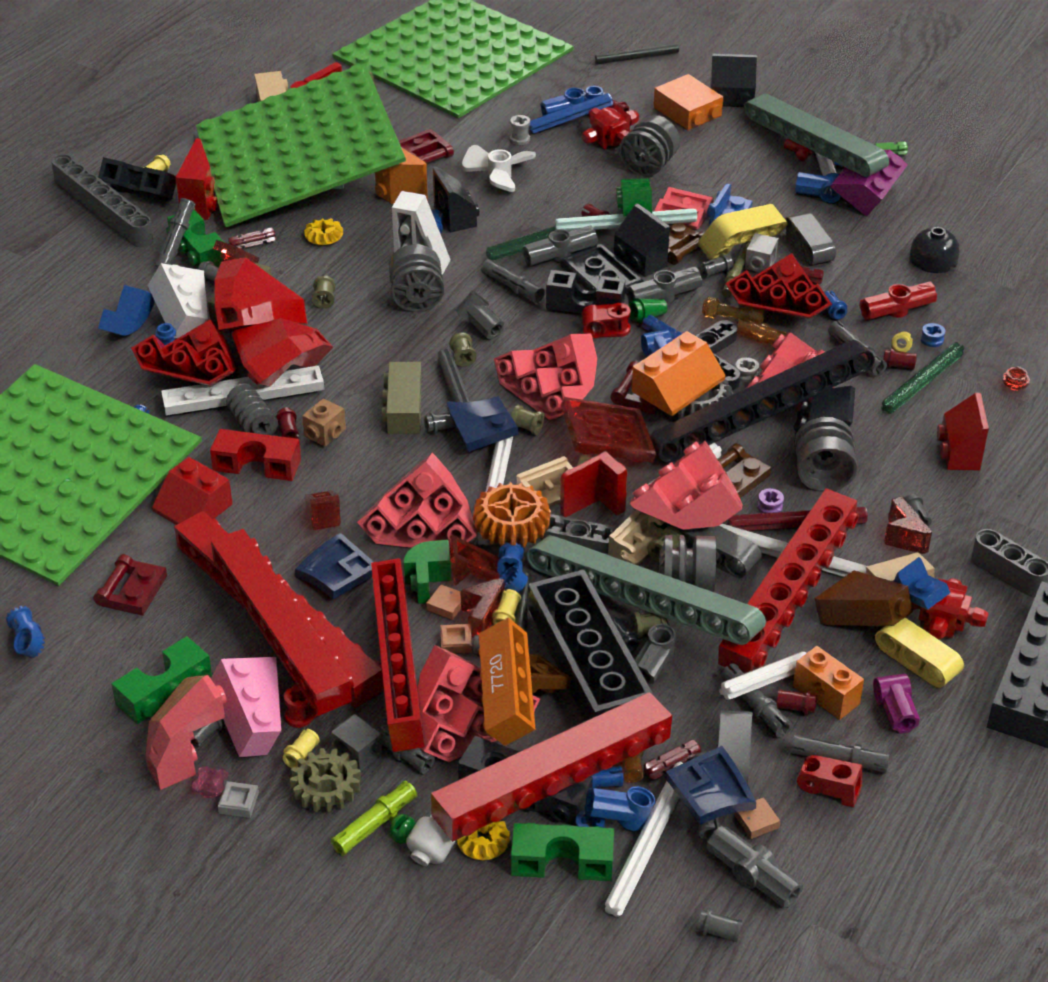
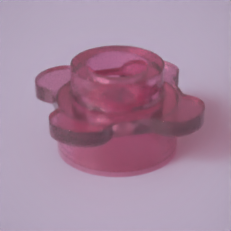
(210, 781)

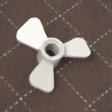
(496, 162)

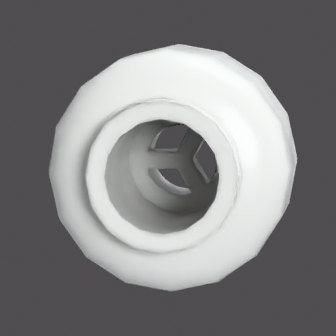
(428, 842)

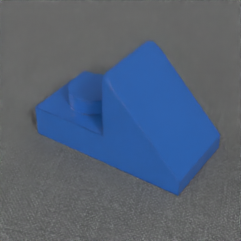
(923, 589)

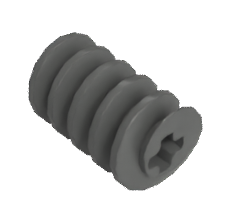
(251, 410)

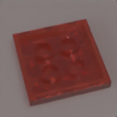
(608, 429)

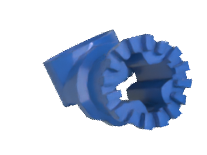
(511, 567)
(26, 632)

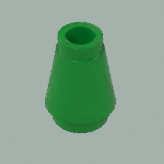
(642, 308)

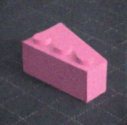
(251, 704)

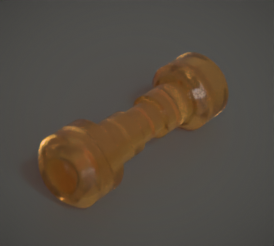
(713, 307)

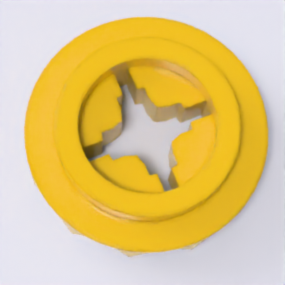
(315, 235)
(482, 848)

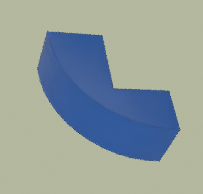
(130, 313)

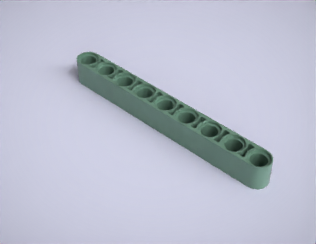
(817, 135)
(650, 590)

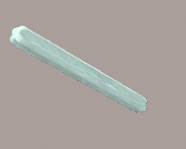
(616, 220)

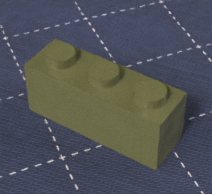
(402, 398)

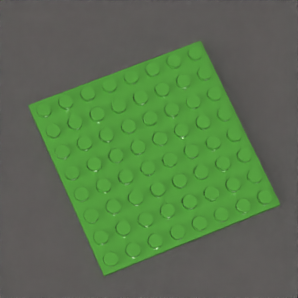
(454, 53)
(298, 144)
(104, 446)

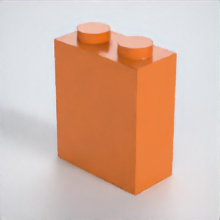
(688, 101)

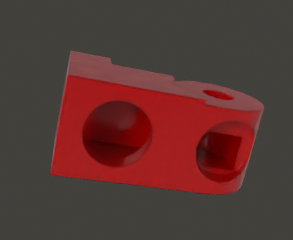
(831, 778)

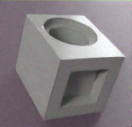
(761, 253)

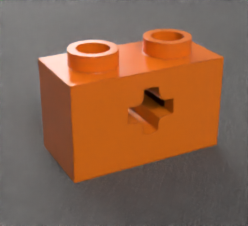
(834, 684)

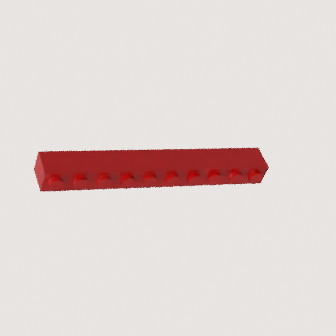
(195, 539)

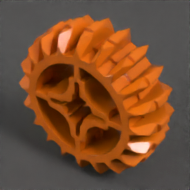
(494, 517)

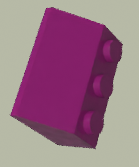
(867, 192)

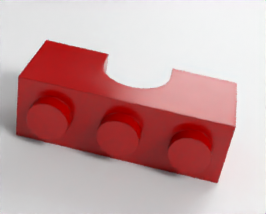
(236, 448)

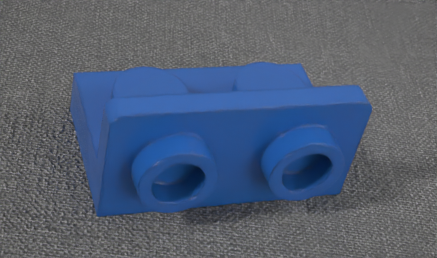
(726, 203)

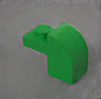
(427, 564)

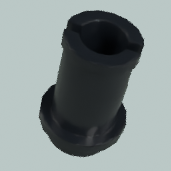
(629, 637)

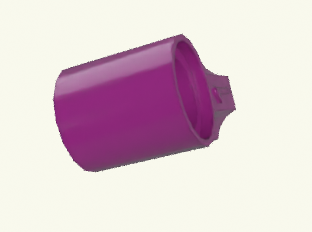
(895, 695)

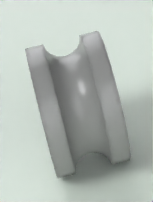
(748, 368)

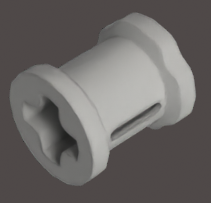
(520, 129)

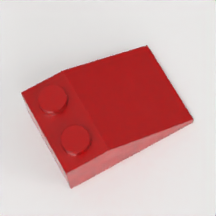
(195, 181)

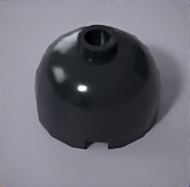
(935, 250)

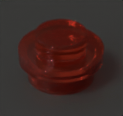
(1016, 378)

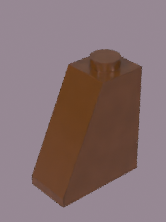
(864, 601)

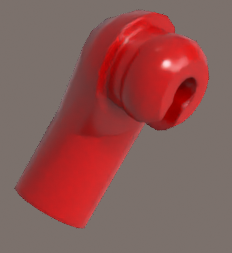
(801, 152)

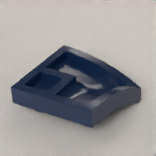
(482, 422)
(335, 567)
(711, 786)

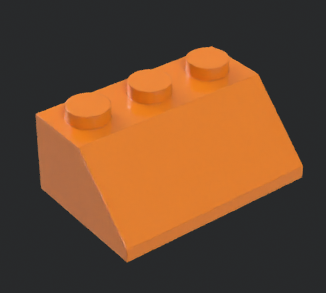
(677, 374)

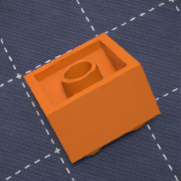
(405, 176)

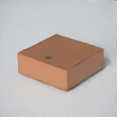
(445, 602)
(456, 638)
(759, 820)

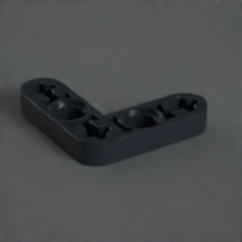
(722, 335)

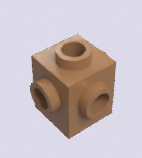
(324, 422)

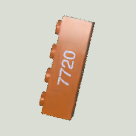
(506, 682)

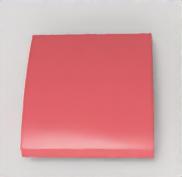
(679, 199)

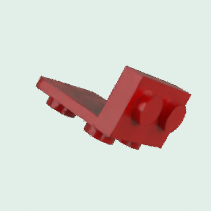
(592, 481)

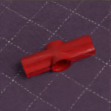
(898, 300)

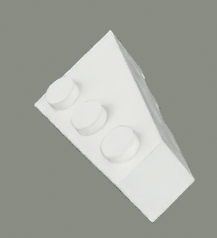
(416, 225)
(180, 296)

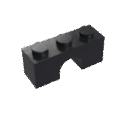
(137, 178)
(567, 296)

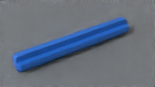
(570, 113)

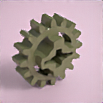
(325, 780)

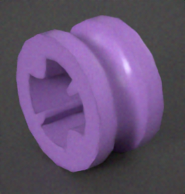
(770, 501)

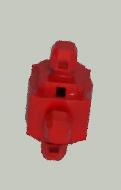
(609, 126)
(951, 612)

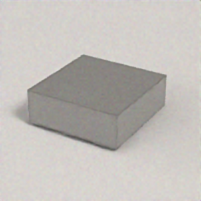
(238, 799)

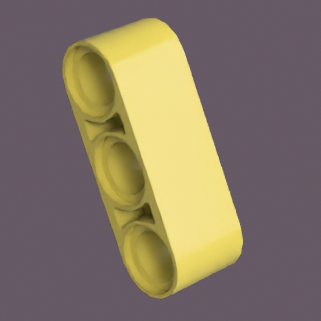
(920, 652)

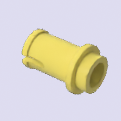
(160, 162)
(900, 347)
(507, 606)
(299, 749)

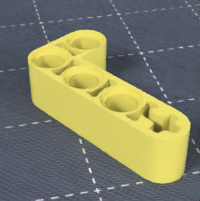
(740, 228)

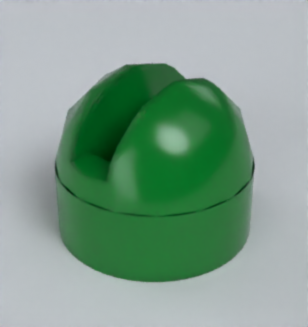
(407, 824)

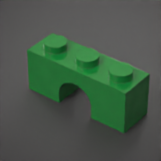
(632, 193)
(197, 244)
(144, 695)
(538, 844)

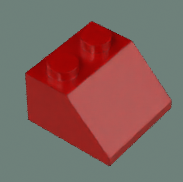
(964, 434)
(192, 489)

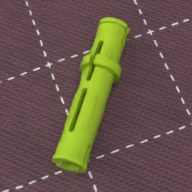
(384, 809)

